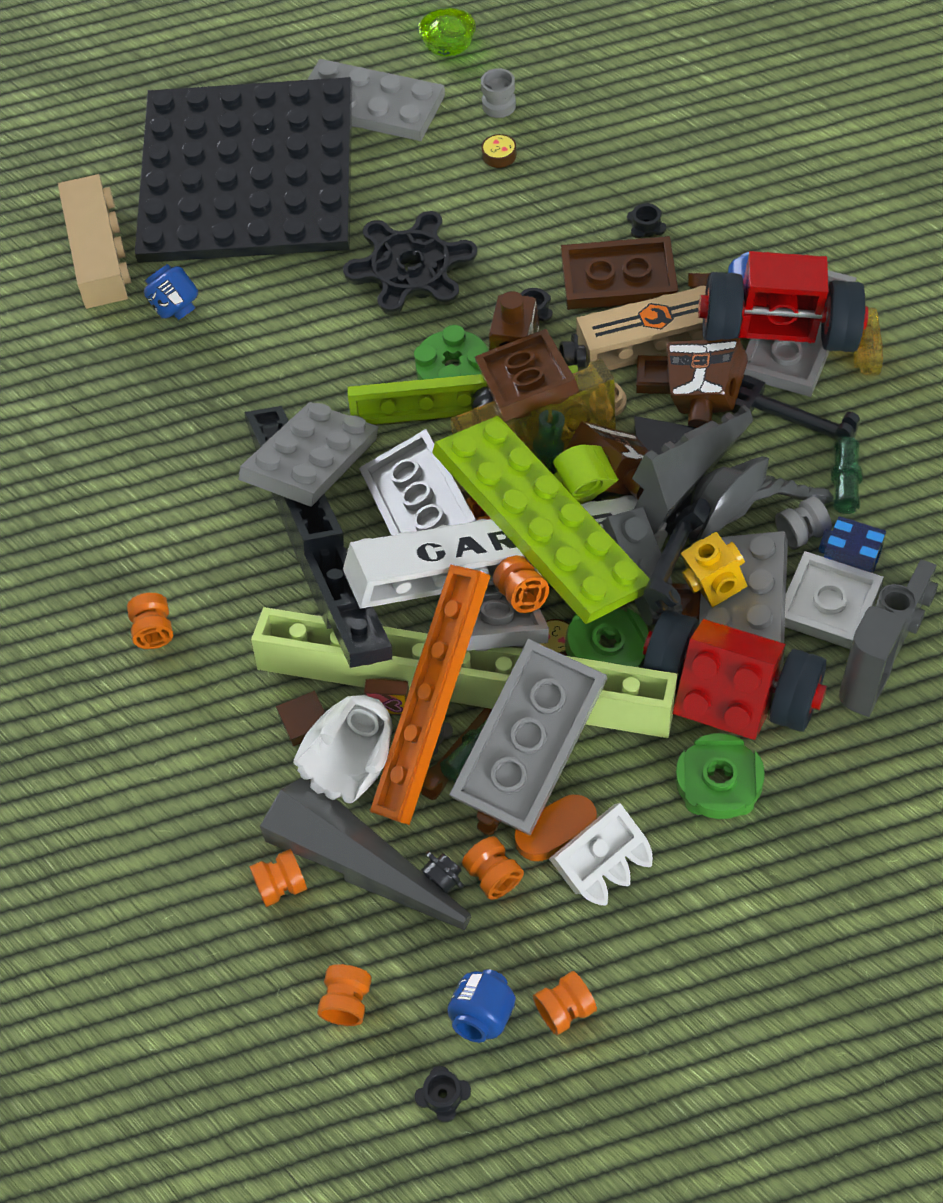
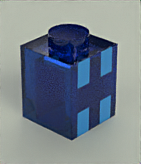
(853, 544)

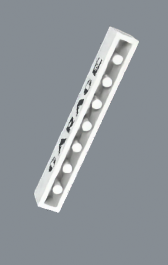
(418, 561)

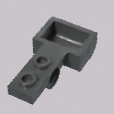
(882, 636)

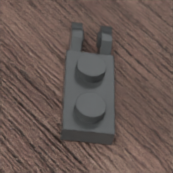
(635, 536)

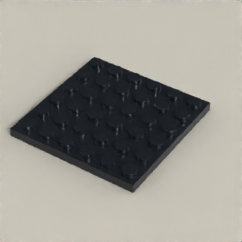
(246, 170)

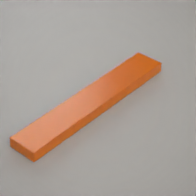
(430, 694)

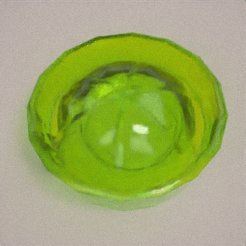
(447, 31)

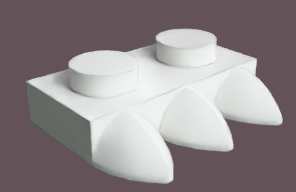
(602, 851)

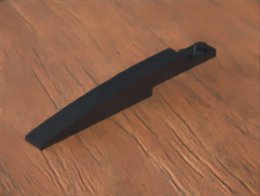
(322, 555)

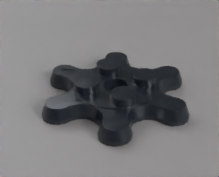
(399, 247)

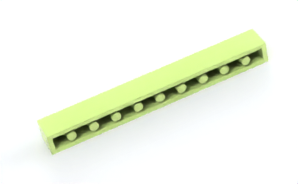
(303, 647)

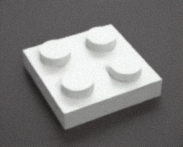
(829, 599)

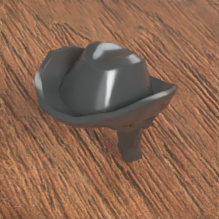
(736, 488)

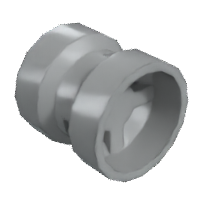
(498, 93)
(804, 522)

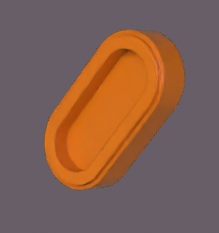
(556, 827)

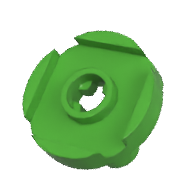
(445, 346)
(623, 626)
(715, 799)

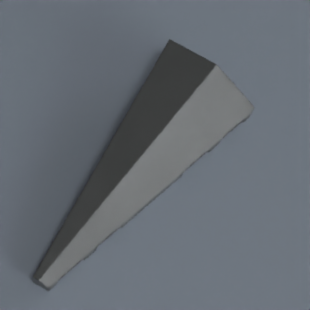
(677, 471)
(339, 840)

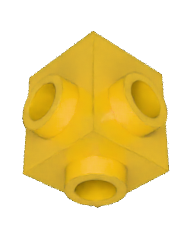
(714, 569)

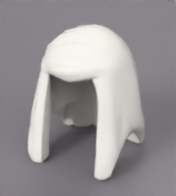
(346, 748)

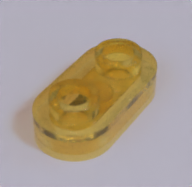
(870, 350)

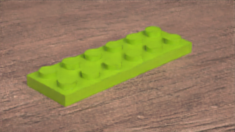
(542, 518)

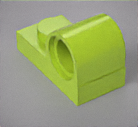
(584, 471)

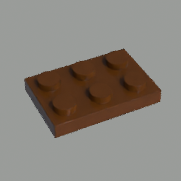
(617, 272)
(526, 375)

